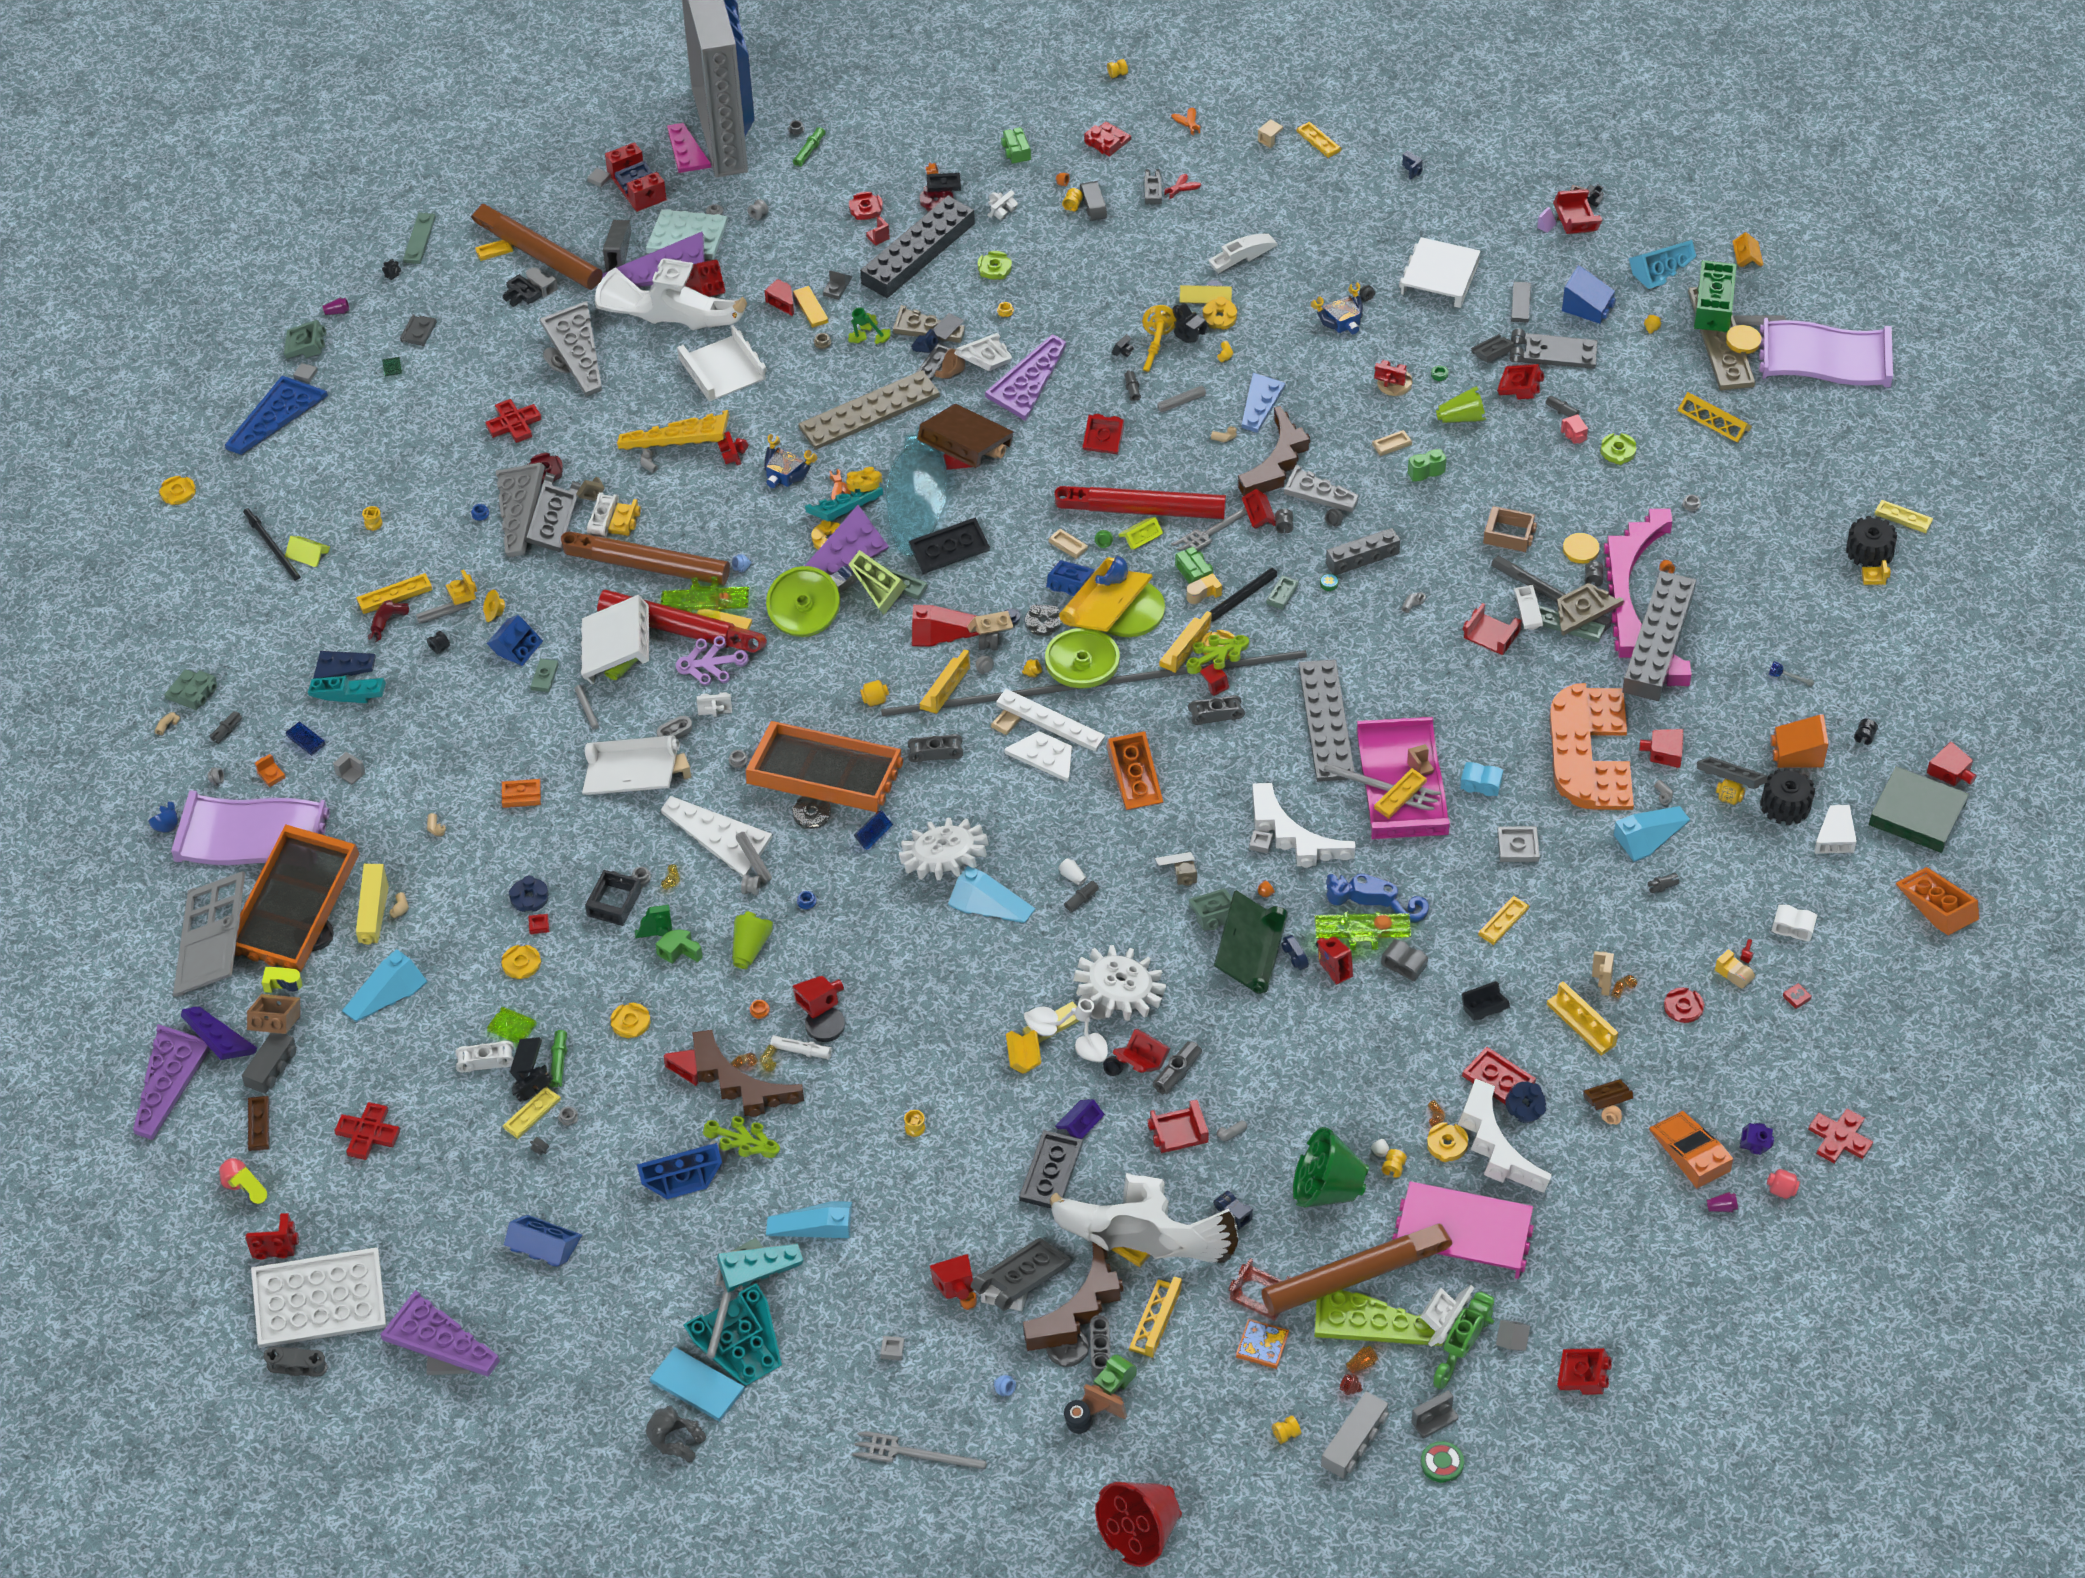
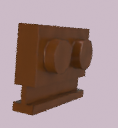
(1608, 1094)

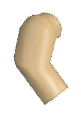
(1224, 437)
(163, 723)
(433, 827)
(400, 907)

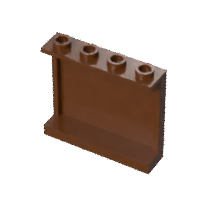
(963, 434)

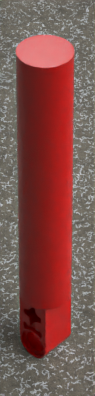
(1141, 502)
(690, 624)

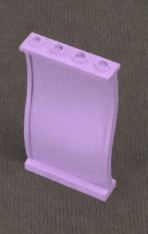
(1826, 353)
(240, 830)

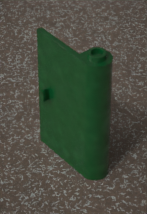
(1250, 942)

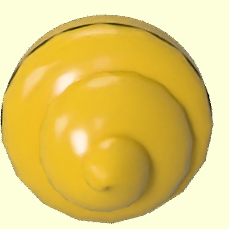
(1652, 323)
(1032, 668)

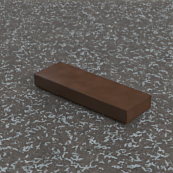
(258, 1123)

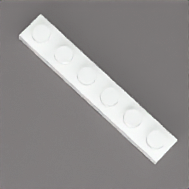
(1050, 720)

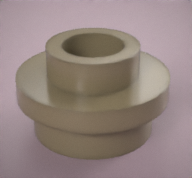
(822, 341)

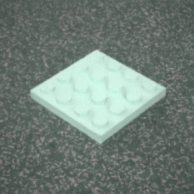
(678, 225)

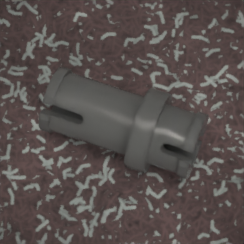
(1661, 883)

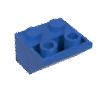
(515, 640)

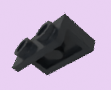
(1484, 1001)

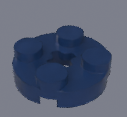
(525, 885)
(1533, 1094)

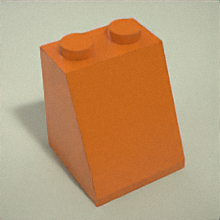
(1800, 743)

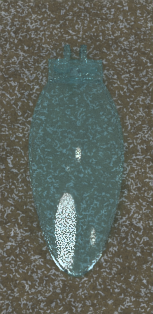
(915, 492)

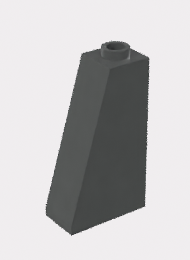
(617, 244)

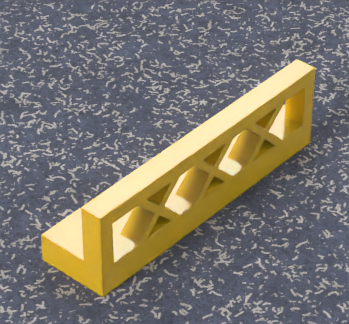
(1715, 410)
(1184, 643)
(946, 683)
(1579, 1019)
(1160, 1320)

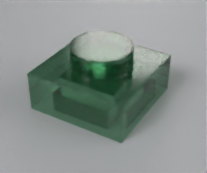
(392, 366)

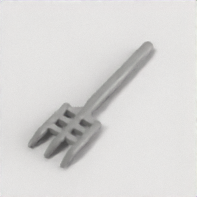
(1204, 535)
(1384, 786)
(720, 1316)
(895, 1449)

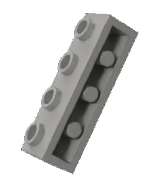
(1355, 1434)

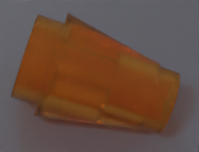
(1362, 1359)

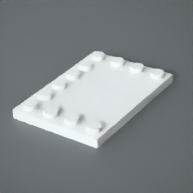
(318, 1297)

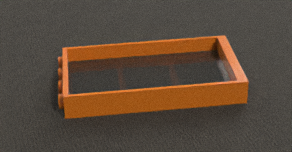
(824, 766)
(293, 897)

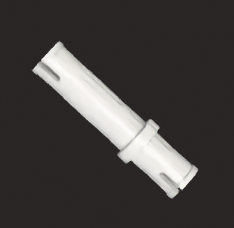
(809, 1049)

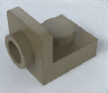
(590, 489)
(1185, 873)

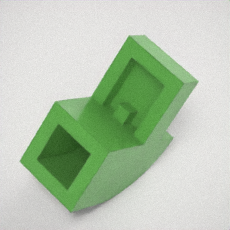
(677, 943)
(1116, 1374)

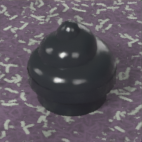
(1112, 1066)

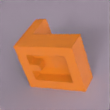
(269, 770)

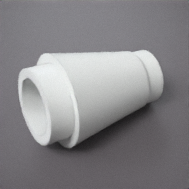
(1072, 871)

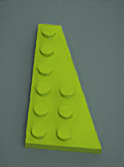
(1368, 1319)

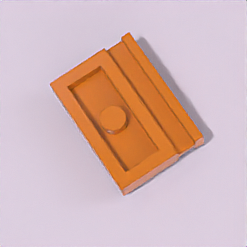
(521, 793)

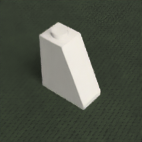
(1837, 831)

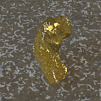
(672, 879)
(766, 1059)

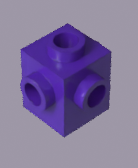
(1756, 1138)

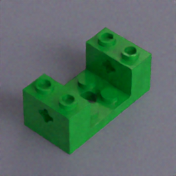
(1715, 296)

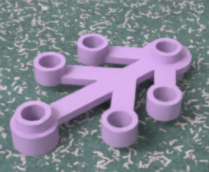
(709, 661)

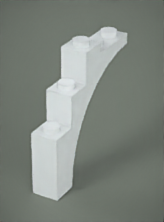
(1288, 834)
(1490, 1142)

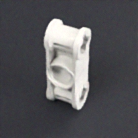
(602, 515)
(484, 1056)

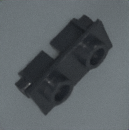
(537, 1077)

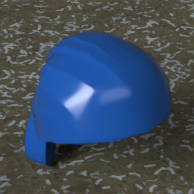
(1116, 574)
(166, 820)

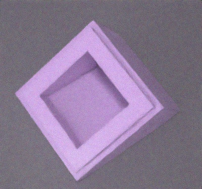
(1546, 220)

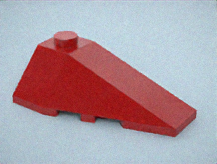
(938, 625)

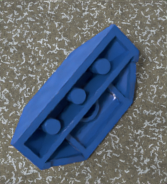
(681, 1172)

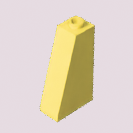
(371, 903)

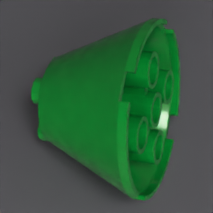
(1328, 1172)

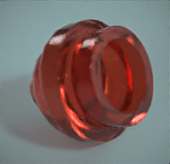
(1350, 1384)

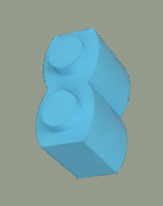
(1481, 779)

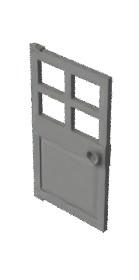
(208, 951)

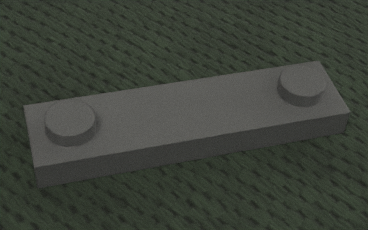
(1732, 772)

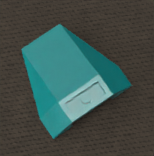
(747, 1337)

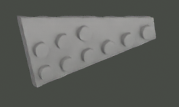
(517, 502)

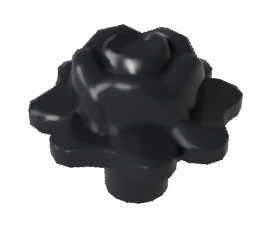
(391, 269)

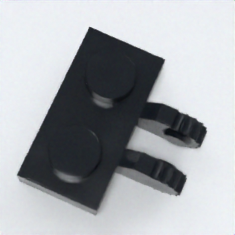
(523, 289)

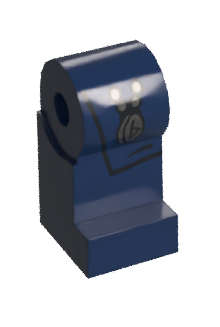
(1238, 1210)

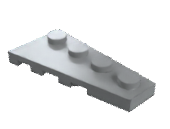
(1310, 488)

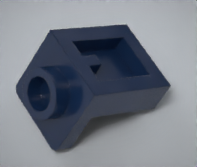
(1412, 163)
(925, 343)

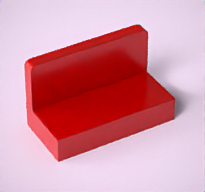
(1258, 509)

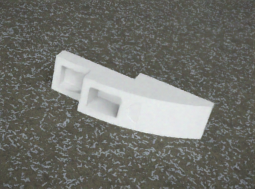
(1239, 249)
(1528, 607)

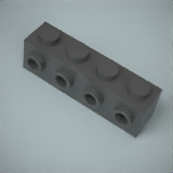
(1362, 551)

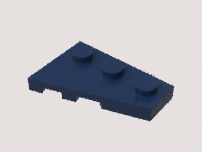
(343, 663)

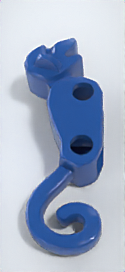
(1372, 894)

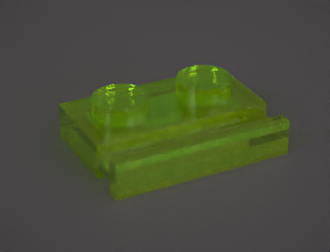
(511, 1025)

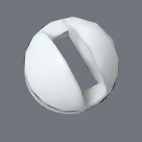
(1380, 1148)

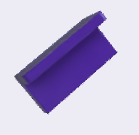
(1081, 1118)

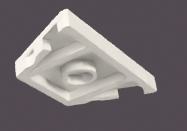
(985, 353)
(1043, 753)

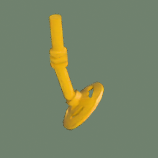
(1160, 326)

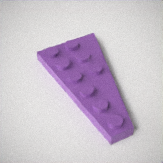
(1024, 383)
(168, 1073)

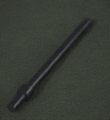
(255, 523)

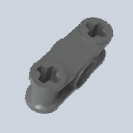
(1216, 710)
(935, 748)
(295, 1361)

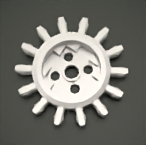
(929, 855)
(1117, 993)

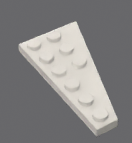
(716, 832)

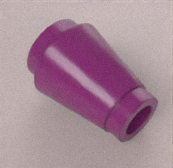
(338, 306)
(1723, 1203)

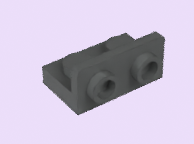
(1434, 1414)

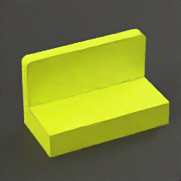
(1142, 532)
(305, 550)

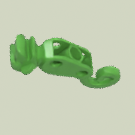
(1464, 1335)

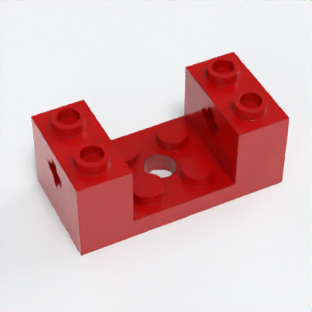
(642, 191)

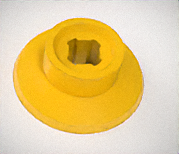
(493, 605)

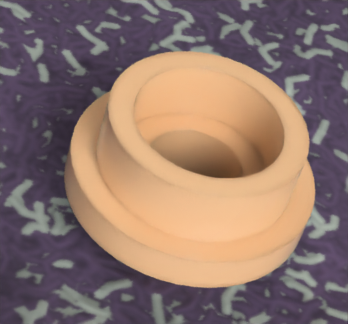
(1612, 1115)

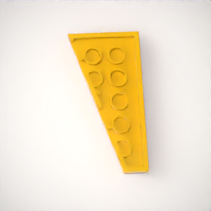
(680, 432)

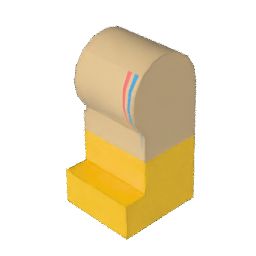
(1203, 588)
(1734, 970)

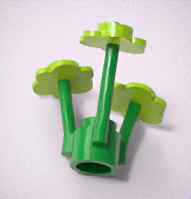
(867, 322)

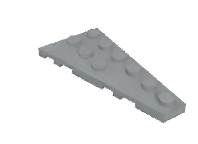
(573, 338)

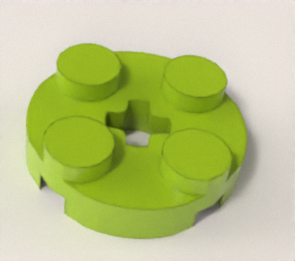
(986, 267)
(1615, 455)

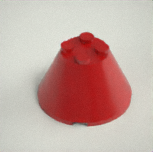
(1137, 1519)

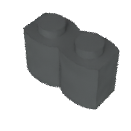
(1404, 960)

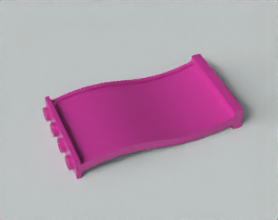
(1384, 757)

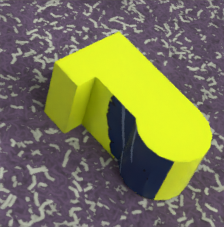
(281, 978)
(250, 1185)

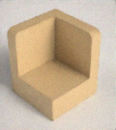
(1267, 133)
(682, 765)

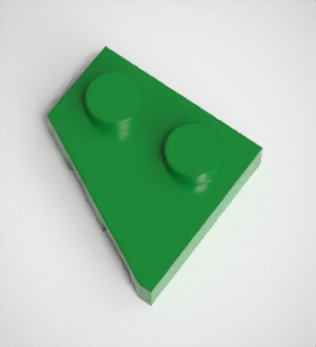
(655, 922)

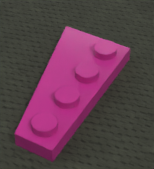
(686, 150)

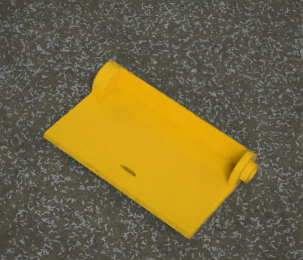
(1101, 605)

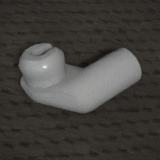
(646, 461)
(1413, 600)
(1665, 792)
(1227, 1134)

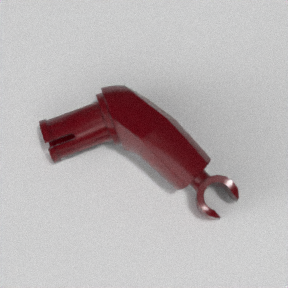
(383, 613)

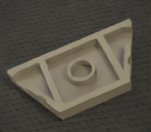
(1584, 606)

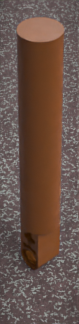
(538, 246)
(645, 557)
(1355, 1269)

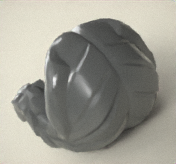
(667, 1420)

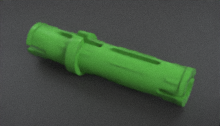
(812, 142)
(558, 1052)

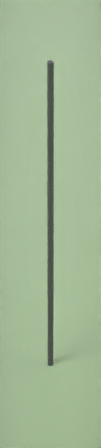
(1114, 680)

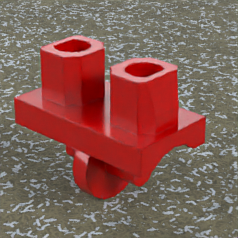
(1390, 374)
(736, 447)

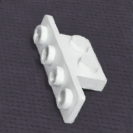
(1443, 1311)

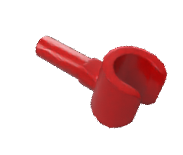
(1747, 955)

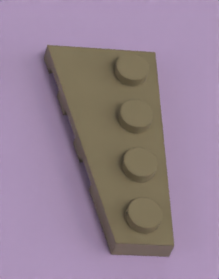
(915, 324)

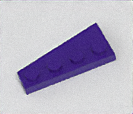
(216, 1035)

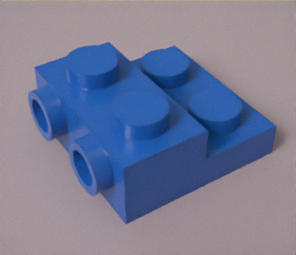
(1068, 577)

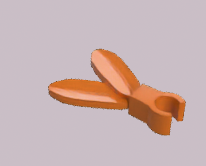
(1189, 121)
(839, 486)

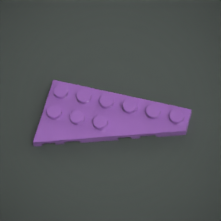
(643, 269)
(851, 536)
(436, 1335)

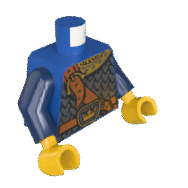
(1342, 313)
(785, 466)

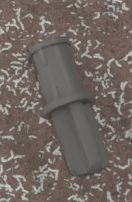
(1132, 385)
(1561, 407)
(225, 727)
(1081, 896)

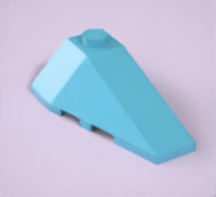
(1646, 831)
(983, 895)
(821, 1220)

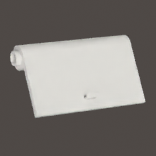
(630, 764)

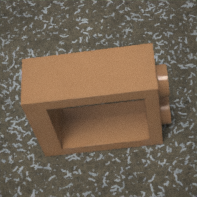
(1513, 518)
(280, 1016)

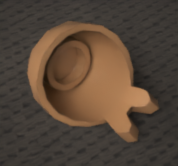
(951, 365)

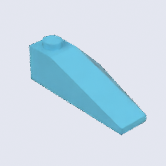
(1657, 265)
(390, 982)

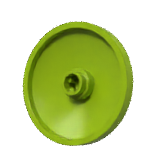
(803, 601)
(1141, 615)
(1082, 658)

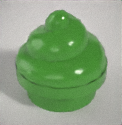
(1103, 538)

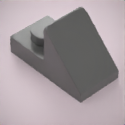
(836, 285)

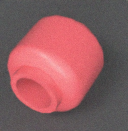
(228, 1170)
(1783, 1184)

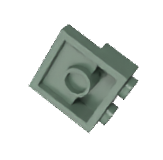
(305, 340)
(192, 689)
(1211, 908)

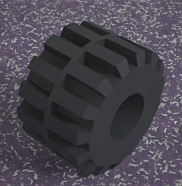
(1871, 541)
(1787, 796)

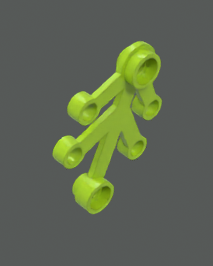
(1238, 643)
(742, 1139)

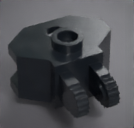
(1188, 323)

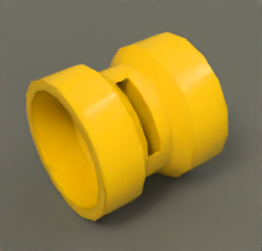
(1117, 68)
(1072, 199)
(372, 518)
(914, 1123)
(1394, 1161)
(1286, 1429)

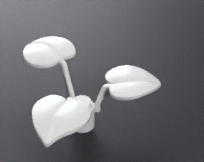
(1090, 1047)

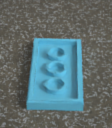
(697, 1384)

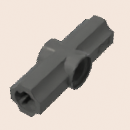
(1171, 1074)

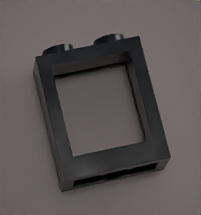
(607, 912)

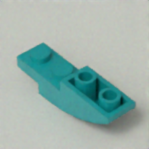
(343, 690)

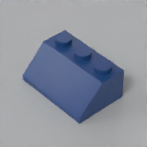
(541, 1240)

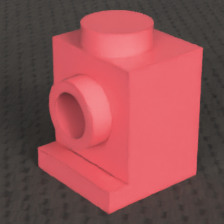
(1574, 429)

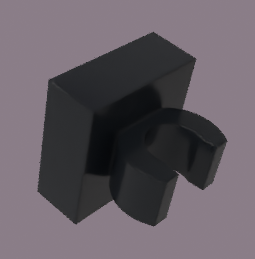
(1595, 195)
(1123, 347)

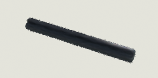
(1243, 593)

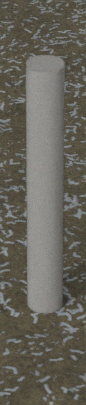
(586, 707)

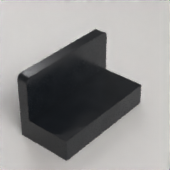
(943, 182)
(525, 1057)

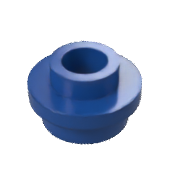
(480, 512)
(806, 895)

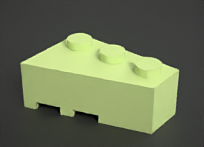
(878, 581)

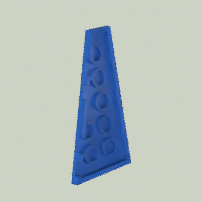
(278, 407)

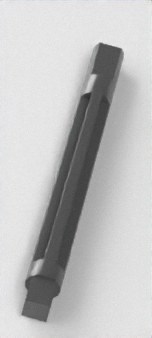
(1542, 587)

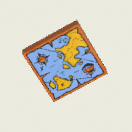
(1262, 1343)

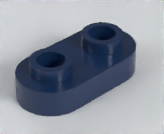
(1298, 957)

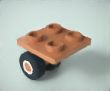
(1078, 1412)

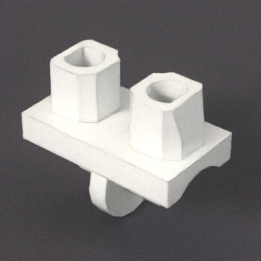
(998, 202)
(714, 704)

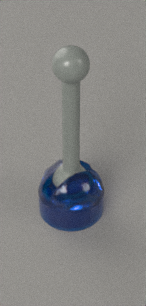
(1777, 670)

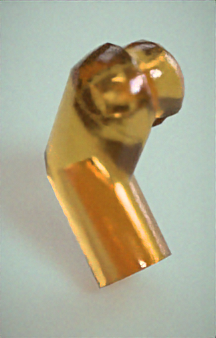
(1621, 984)
(742, 1059)
(1438, 1114)

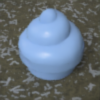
(740, 563)
(1004, 1385)

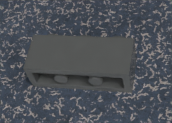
(269, 1062)

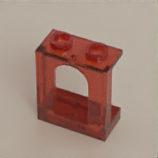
(1250, 1273)

